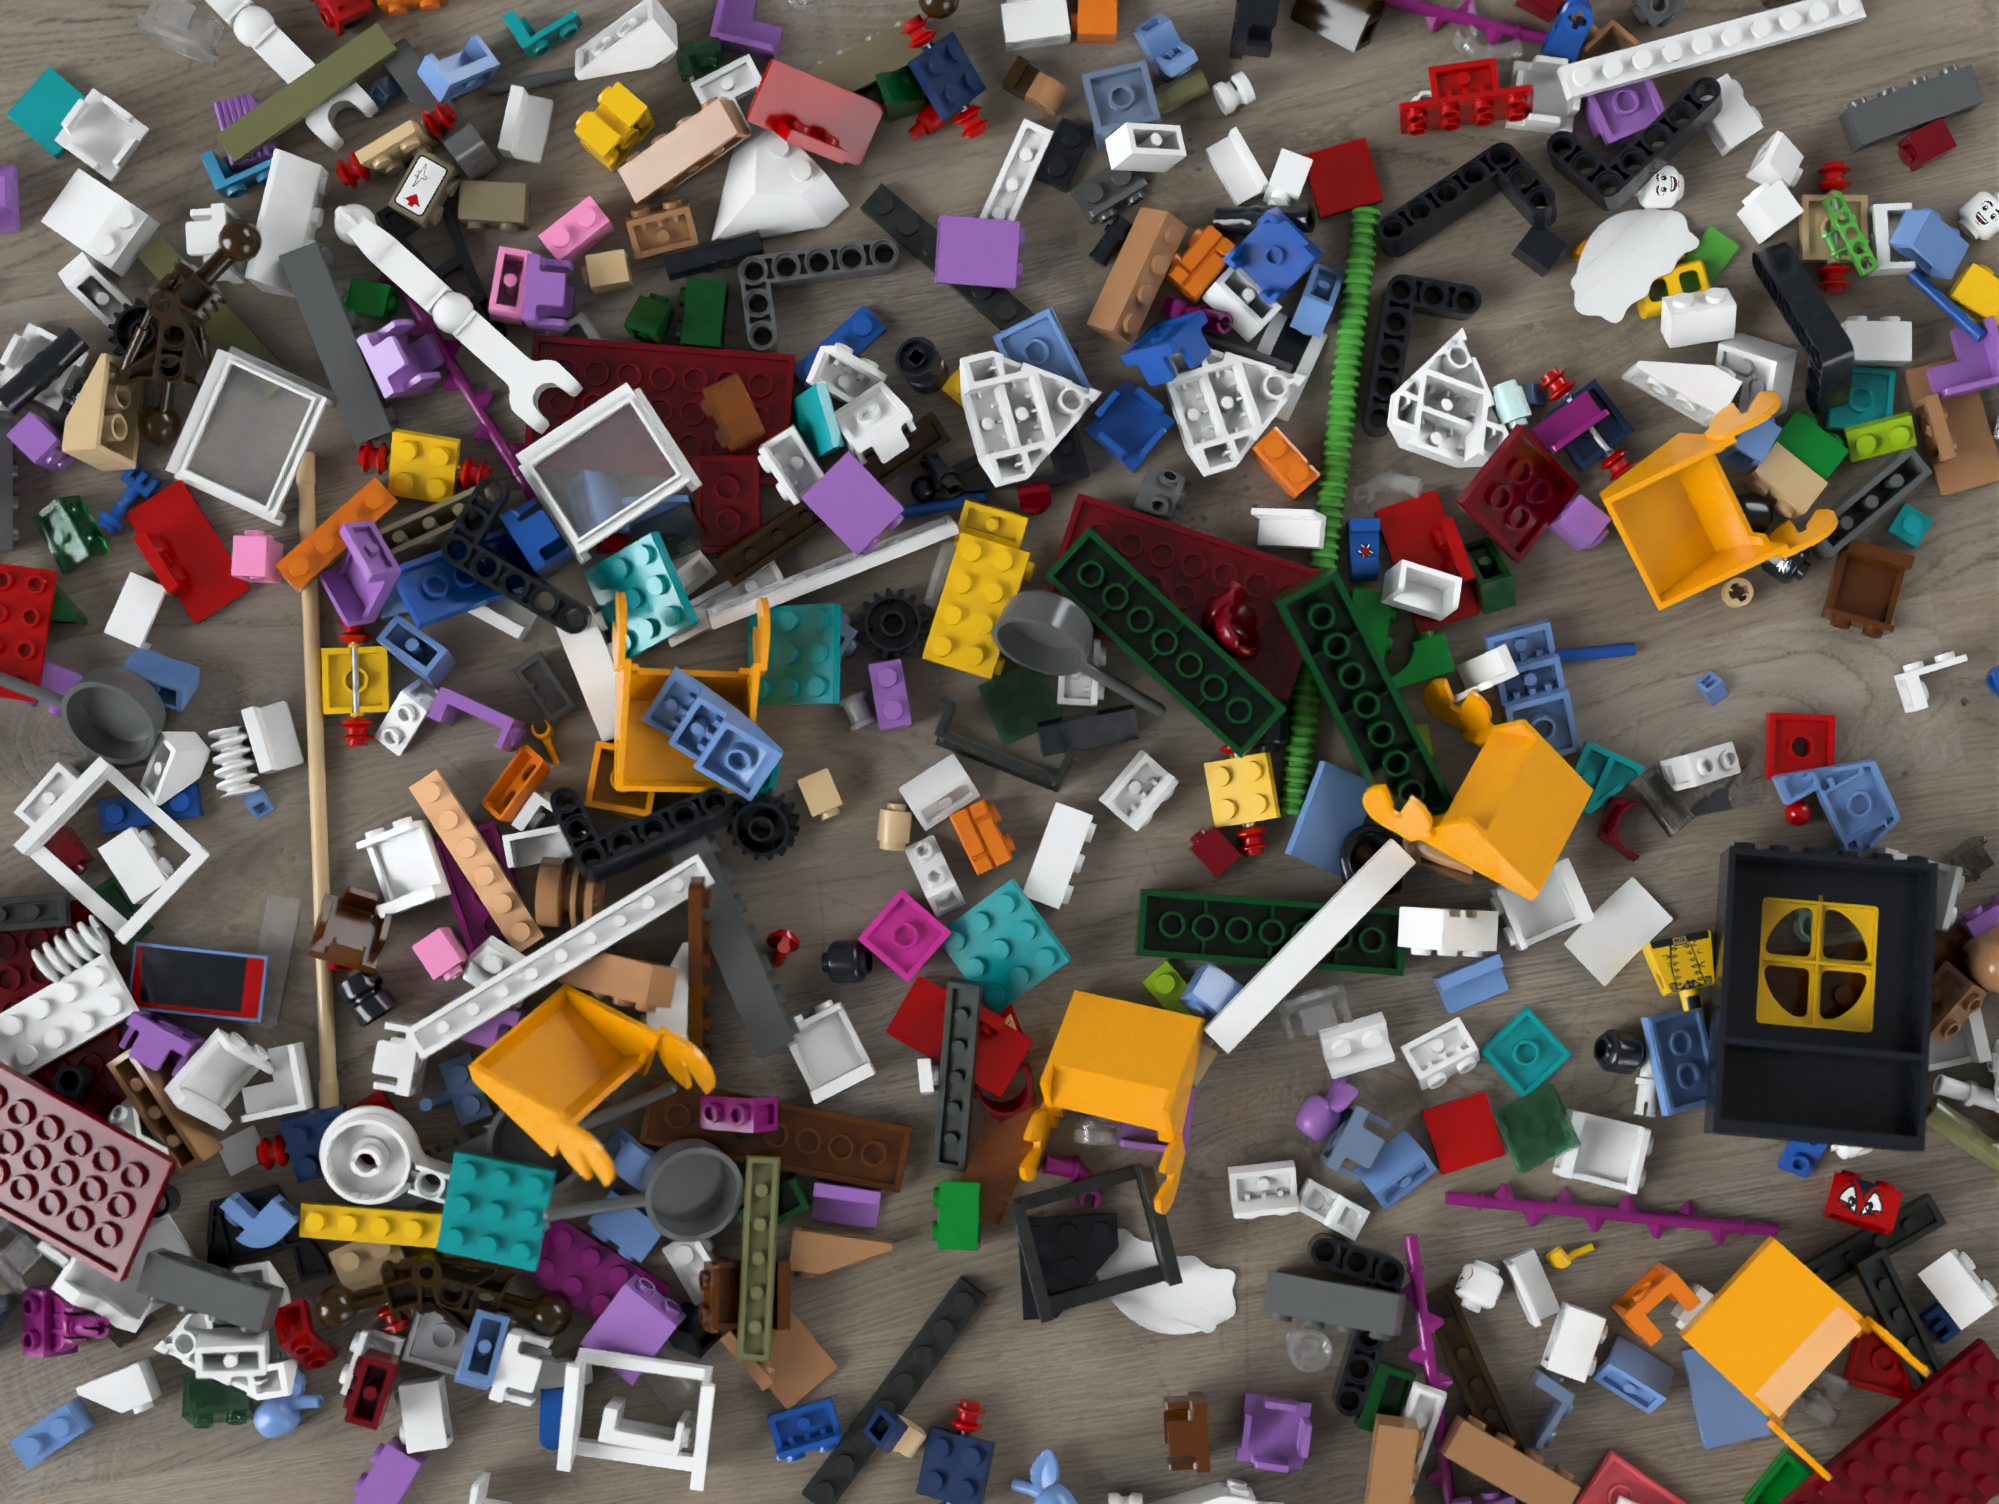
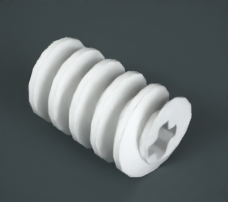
(233, 761)
(73, 952)

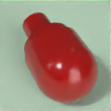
(926, 122)

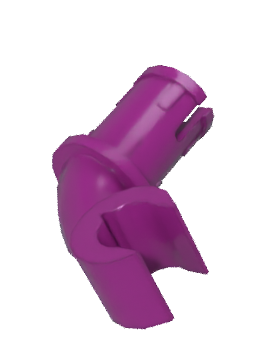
(1176, 308)
(1070, 1168)

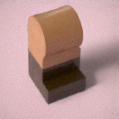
(1034, 86)

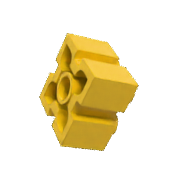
(614, 126)

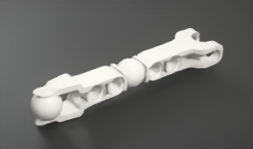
(257, 30)
(456, 315)

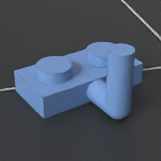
(467, 1097)

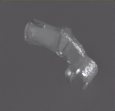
(1502, 52)
(1388, 482)

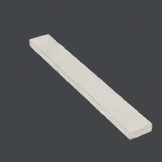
(832, 571)
(1309, 945)

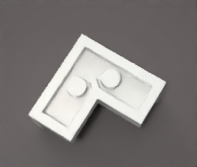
(729, 82)
(1759, 367)
(288, 1092)
(108, 1298)

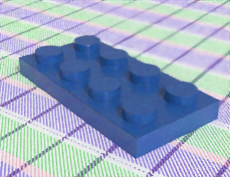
(440, 591)

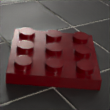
(1517, 493)

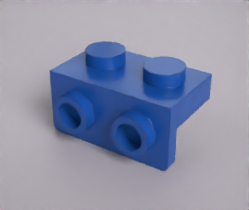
(805, 1429)

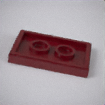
(728, 499)

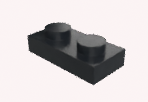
(1064, 155)

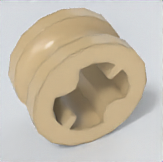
(1739, 582)

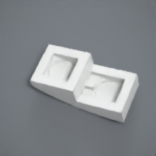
(1332, 1208)

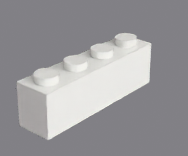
(594, 669)

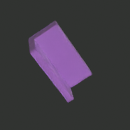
(846, 1203)

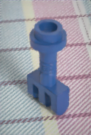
(136, 486)
(1943, 1320)

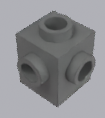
(1659, 15)
(1161, 492)

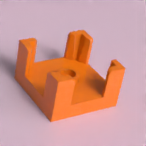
(1646, 1295)

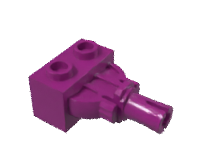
(54, 1324)

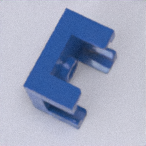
(1274, 255)

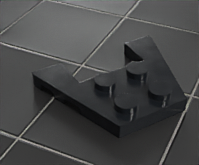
(225, 1249)

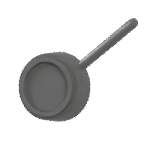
(1055, 639)
(105, 712)
(511, 1142)
(685, 1188)

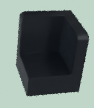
(1539, 250)
(690, 1335)

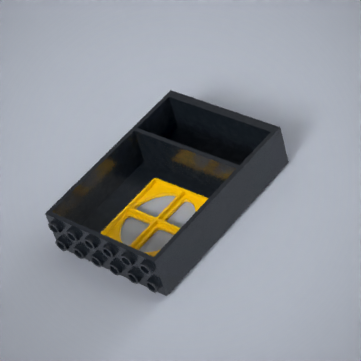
(1810, 1076)

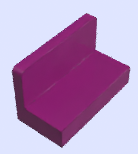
(1568, 423)

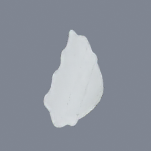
(1626, 258)
(1178, 1309)

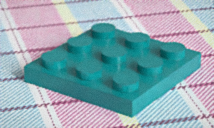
(653, 593)
(801, 655)
(1004, 946)
(495, 1210)

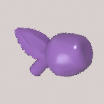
(1321, 1116)

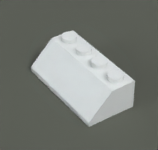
(287, 217)

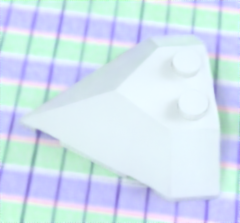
(775, 190)
(1225, 406)
(1447, 409)
(1017, 413)
(281, 1367)

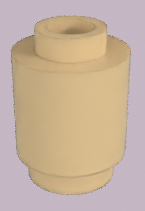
(894, 827)

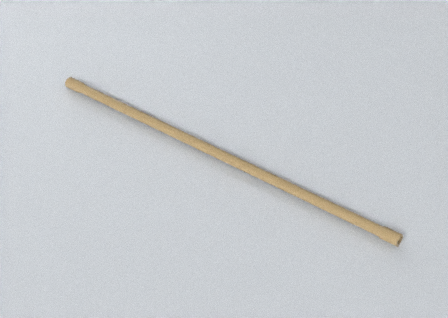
(317, 787)

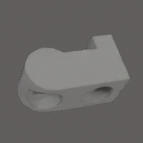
(553, 1371)

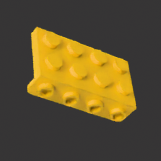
(973, 596)

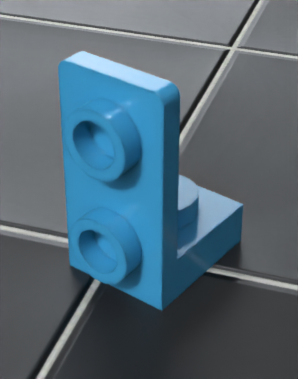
(236, 185)

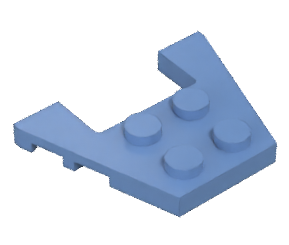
(1851, 797)

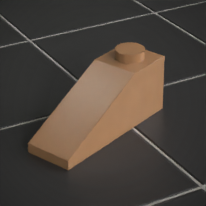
(823, 1251)

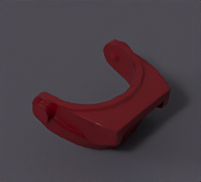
(1609, 825)
(1007, 1109)

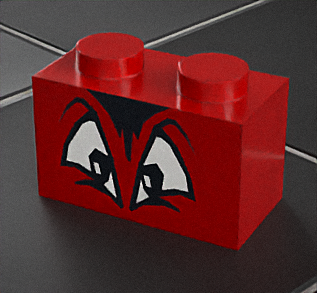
(1862, 1202)

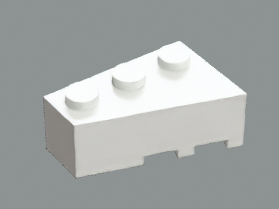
(1447, 931)

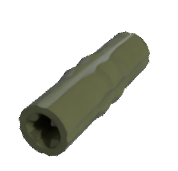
(1180, 90)
(1963, 1132)

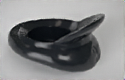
(1359, 848)

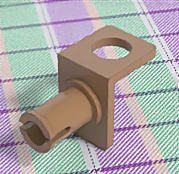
(1598, 38)

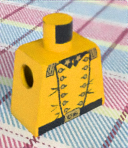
(1682, 966)

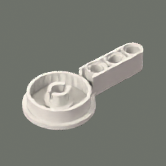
(397, 1156)

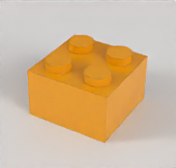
(601, 792)

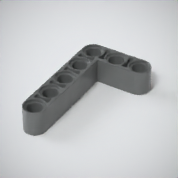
(464, 141)
(804, 276)

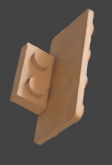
(1953, 435)
(795, 1364)

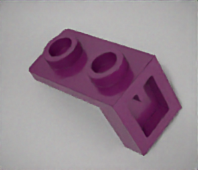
(739, 1113)

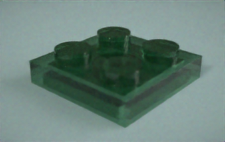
(1018, 703)
(1536, 1128)

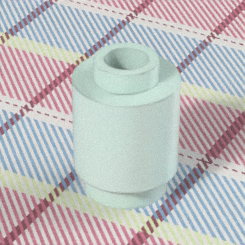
(1511, 404)

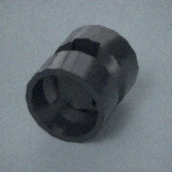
(922, 365)
(367, 997)

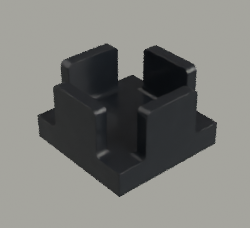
(1253, 28)

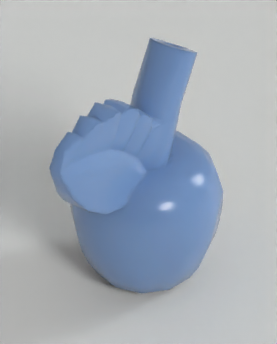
(282, 1414)
(1044, 1481)

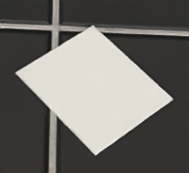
(240, 1150)

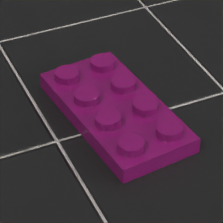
(470, 911)
(585, 1269)

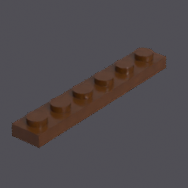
(698, 963)

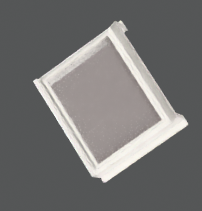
(248, 432)
(605, 468)

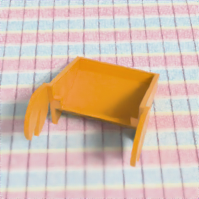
(1685, 518)
(641, 752)
(1509, 809)
(568, 1062)
(1123, 1067)
(1777, 1332)

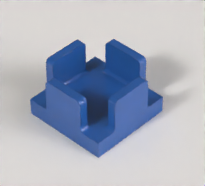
(1166, 339)
(1129, 425)
(537, 537)

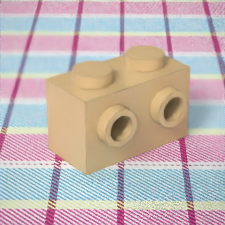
(1785, 482)

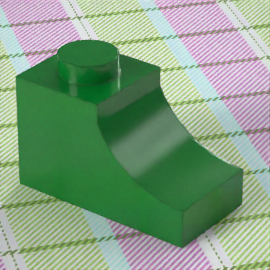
(1427, 659)

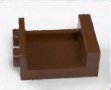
(1865, 588)
(722, 1290)

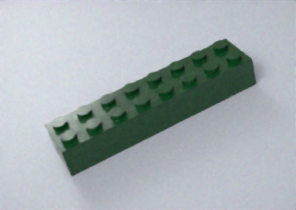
(1165, 643)
(1360, 691)
(1256, 930)

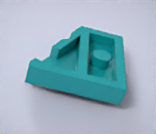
(1604, 773)

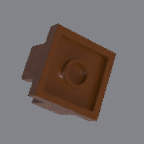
(350, 930)
(1187, 1432)

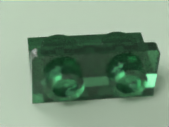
(700, 55)
(70, 533)
(213, 1402)

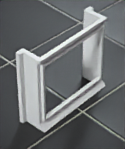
(35, 838)
(572, 1444)

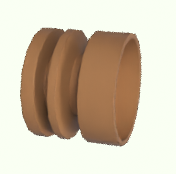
(565, 893)

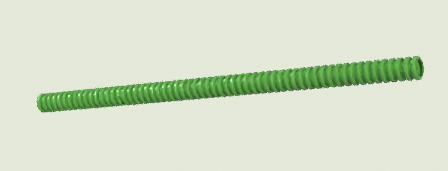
(1333, 481)

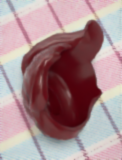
(1232, 622)

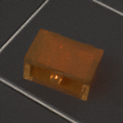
(734, 414)

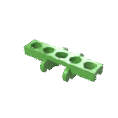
(1839, 226)

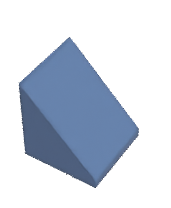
(384, 91)
(1533, 394)
(1712, 688)
(258, 803)

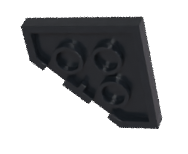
(1068, 1253)

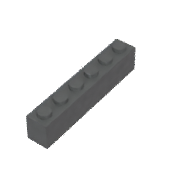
(335, 336)

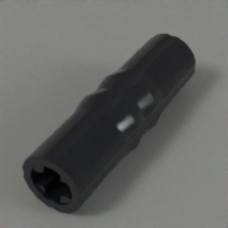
(1244, 219)
(712, 255)
(42, 370)

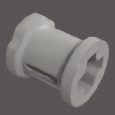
(858, 711)

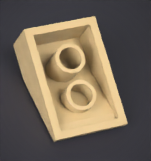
(105, 419)

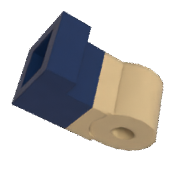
(899, 1435)

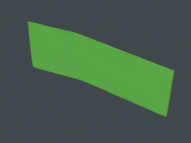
(1715, 252)

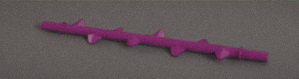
(1467, 15)
(457, 380)
(1625, 1212)
(1425, 1354)

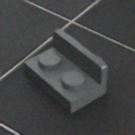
(1107, 192)

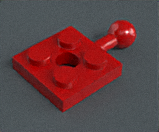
(1780, 759)

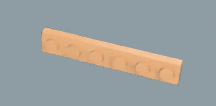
(477, 861)

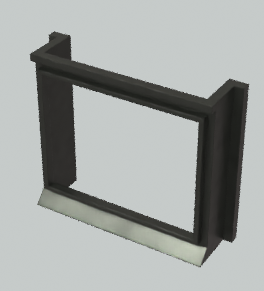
(1167, 1264)

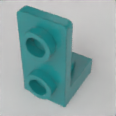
(542, 40)

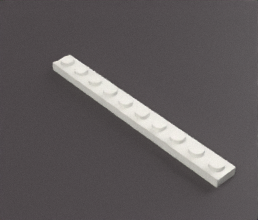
(1706, 45)
(556, 959)

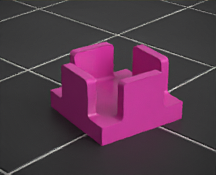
(904, 935)

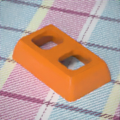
(513, 781)

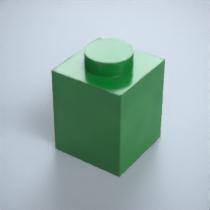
(372, 300)

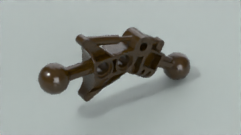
(196, 293)
(405, 1290)

